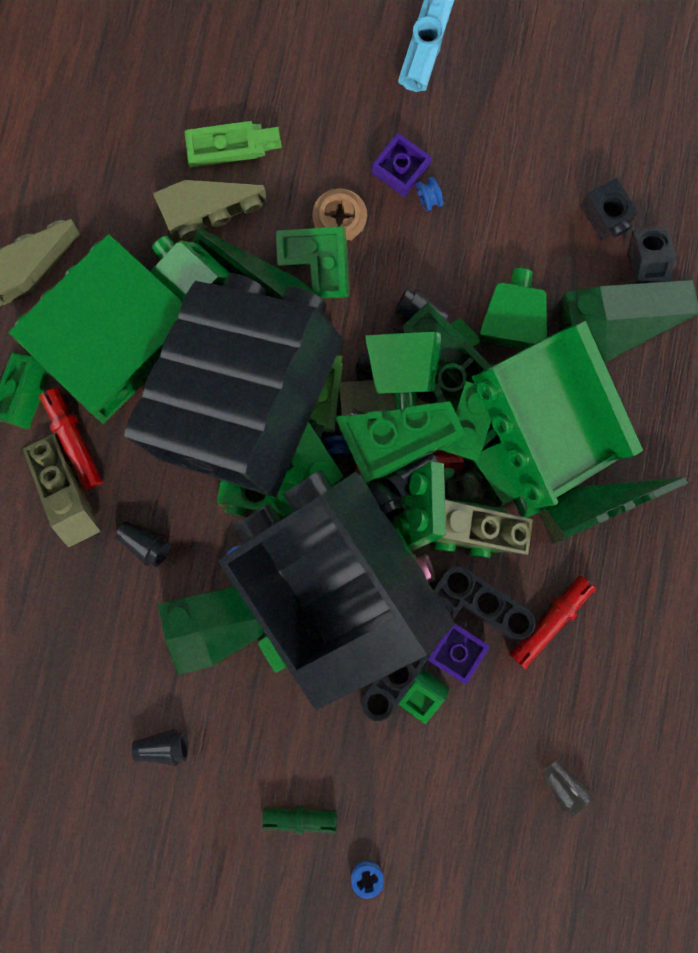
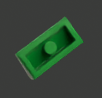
(20, 389)

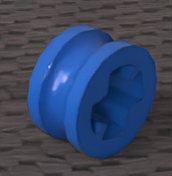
(429, 194)
(338, 447)
(356, 875)

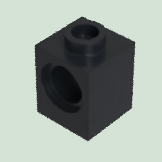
(613, 196)
(651, 255)

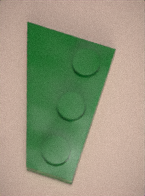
(399, 437)

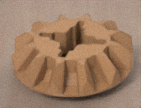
(351, 204)

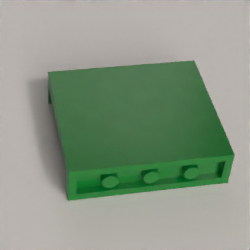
(100, 327)
(557, 414)

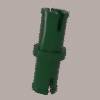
(299, 820)

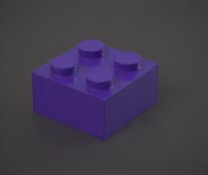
(401, 165)
(459, 653)

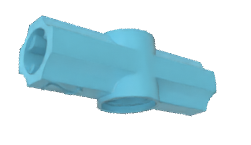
(423, 54)

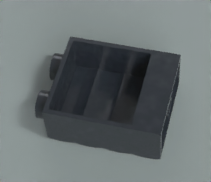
(236, 382)
(335, 588)

